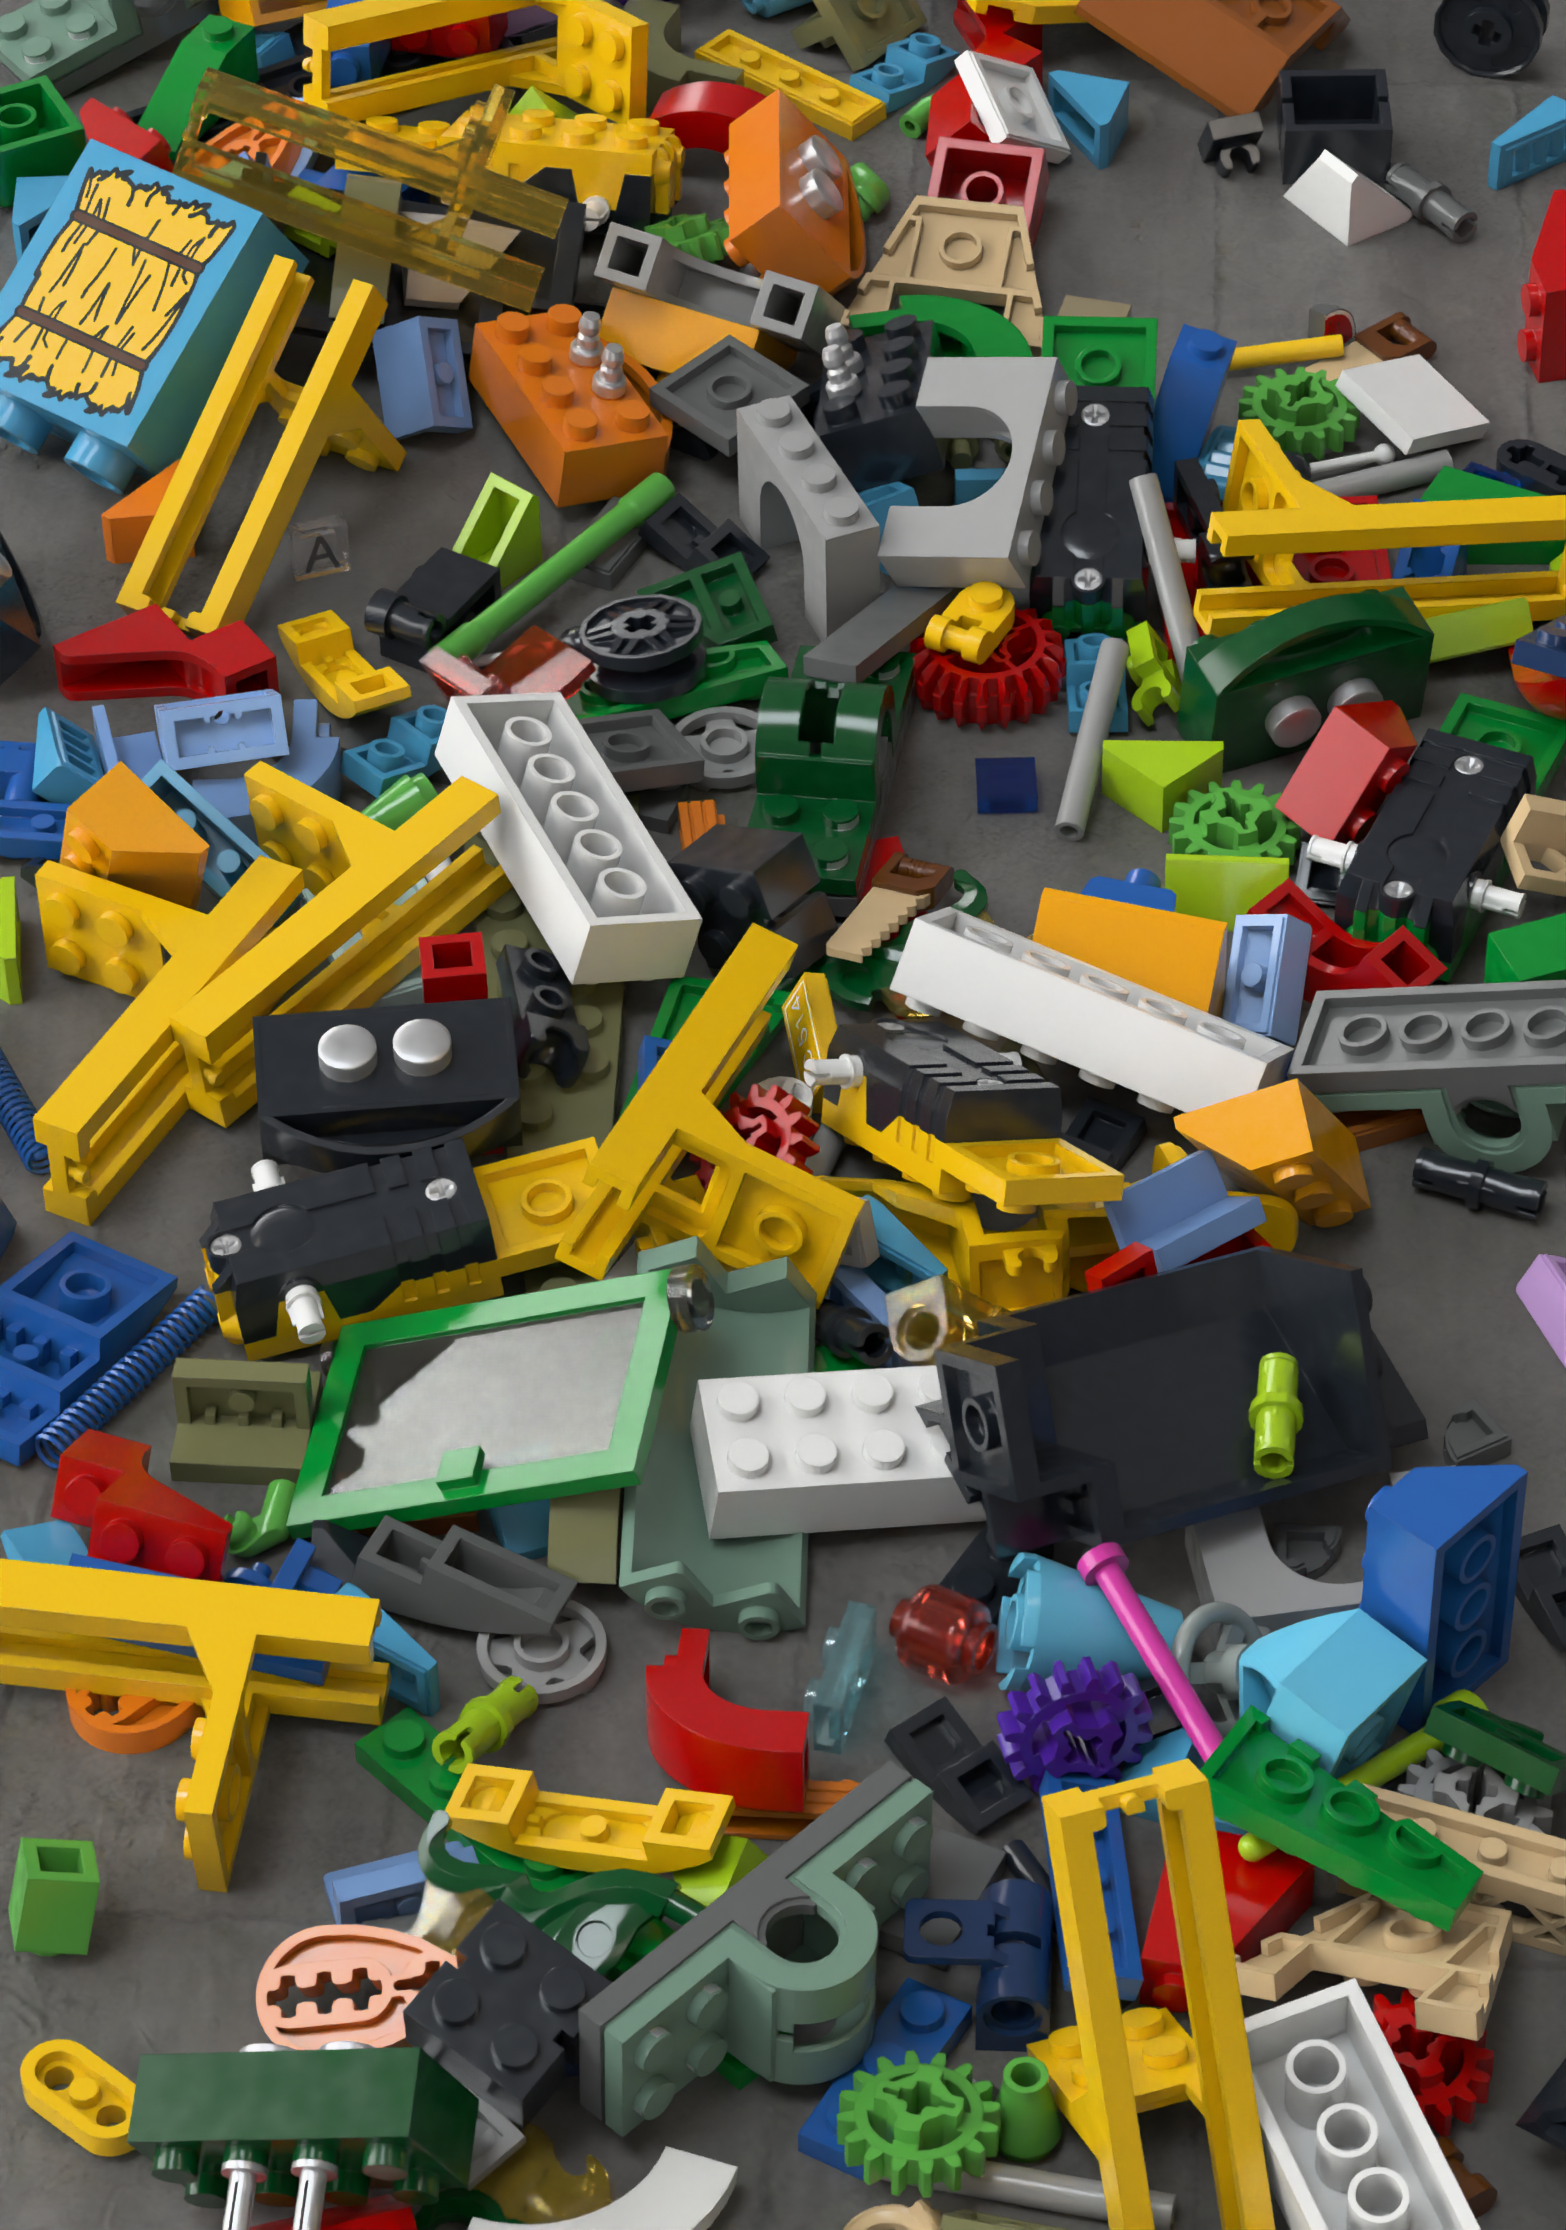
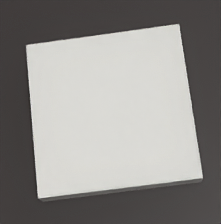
(1012, 104)
(1412, 404)

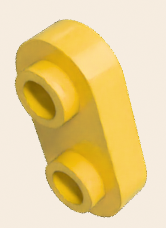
(93, 2099)

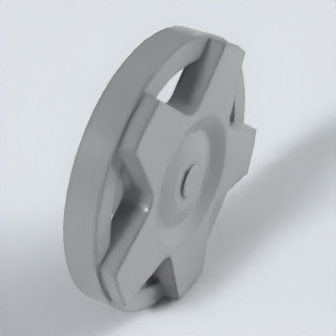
(723, 746)
(549, 1660)

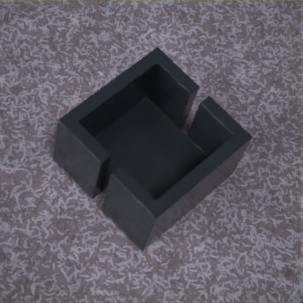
(1335, 113)
(751, 878)
(503, 2011)

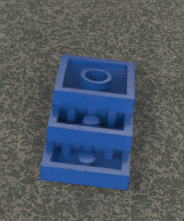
(64, 1328)

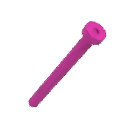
(1106, 1567)

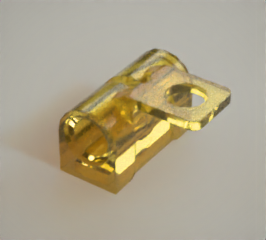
(933, 1316)

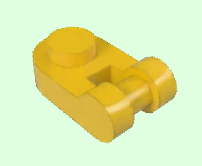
(973, 622)

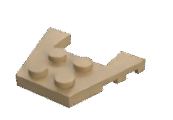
(960, 253)
(1380, 1943)

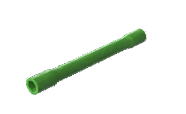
(630, 512)

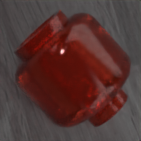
(943, 1634)

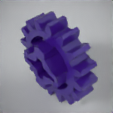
(1075, 1723)

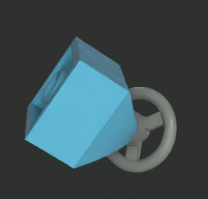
(1321, 1680)

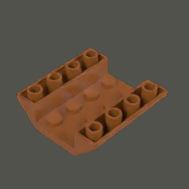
(1219, 47)

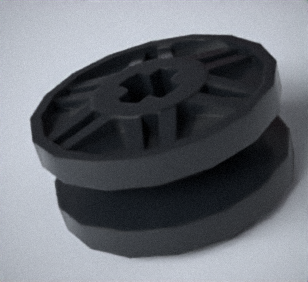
(1491, 35)
(644, 648)

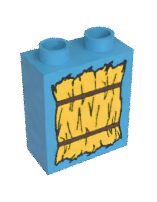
(127, 314)

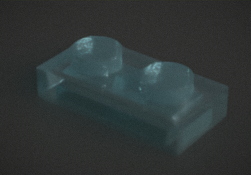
(847, 1664)

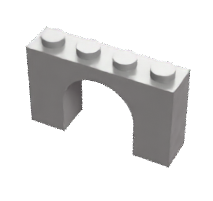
(777, 305)
(800, 493)
(999, 531)
(1238, 1567)

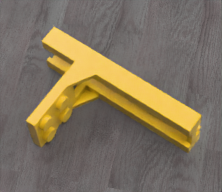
(593, 59)
(317, 420)
(1279, 513)
(356, 877)
(136, 1075)
(754, 1202)
(56, 1641)
(1145, 2058)

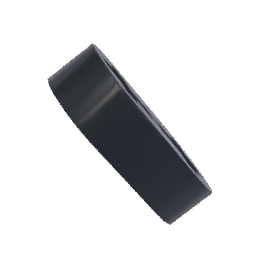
(1535, 465)

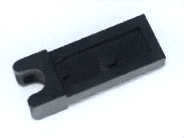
(1193, 502)
(542, 1014)

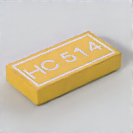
(809, 1026)

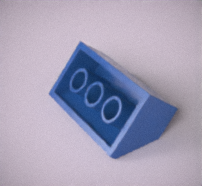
(1446, 1573)

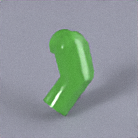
(267, 1529)

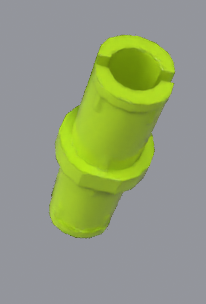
(1276, 1415)
(485, 1724)

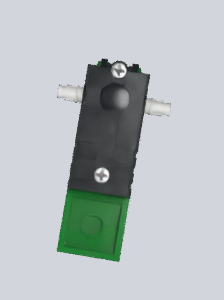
(1092, 542)
(1437, 841)

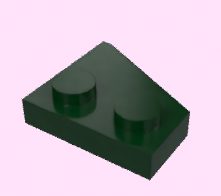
(725, 599)
(1511, 1747)

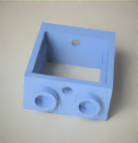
(247, 729)

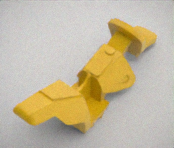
(1043, 1255)

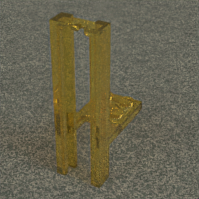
(450, 171)

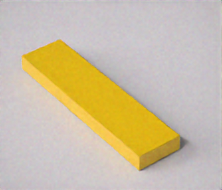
(815, 94)

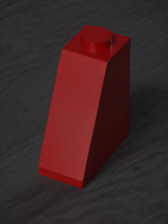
(1260, 1901)

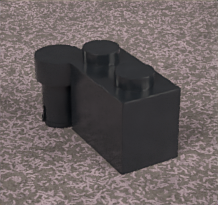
(431, 605)

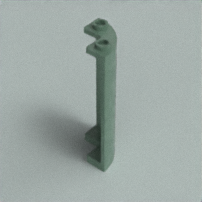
(667, 1560)

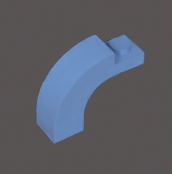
(312, 759)

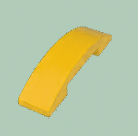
(335, 671)
(584, 1832)

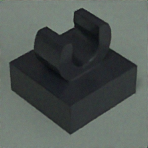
(1232, 138)

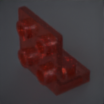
(528, 665)

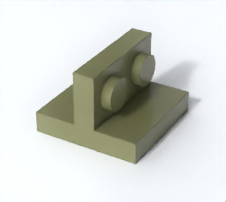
(860, 27)
(242, 1420)

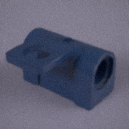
(1011, 1941)

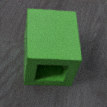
(54, 1896)

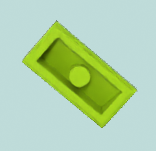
(1479, 629)
(1222, 885)

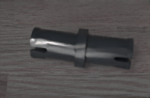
(1479, 1184)
(852, 1333)

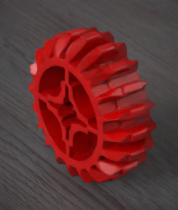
(1010, 685)

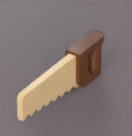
(1374, 346)
(896, 893)

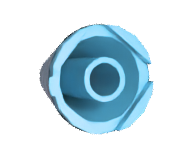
(1064, 1621)

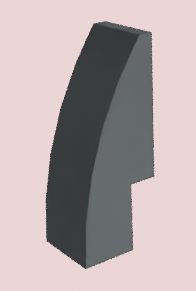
(460, 1581)

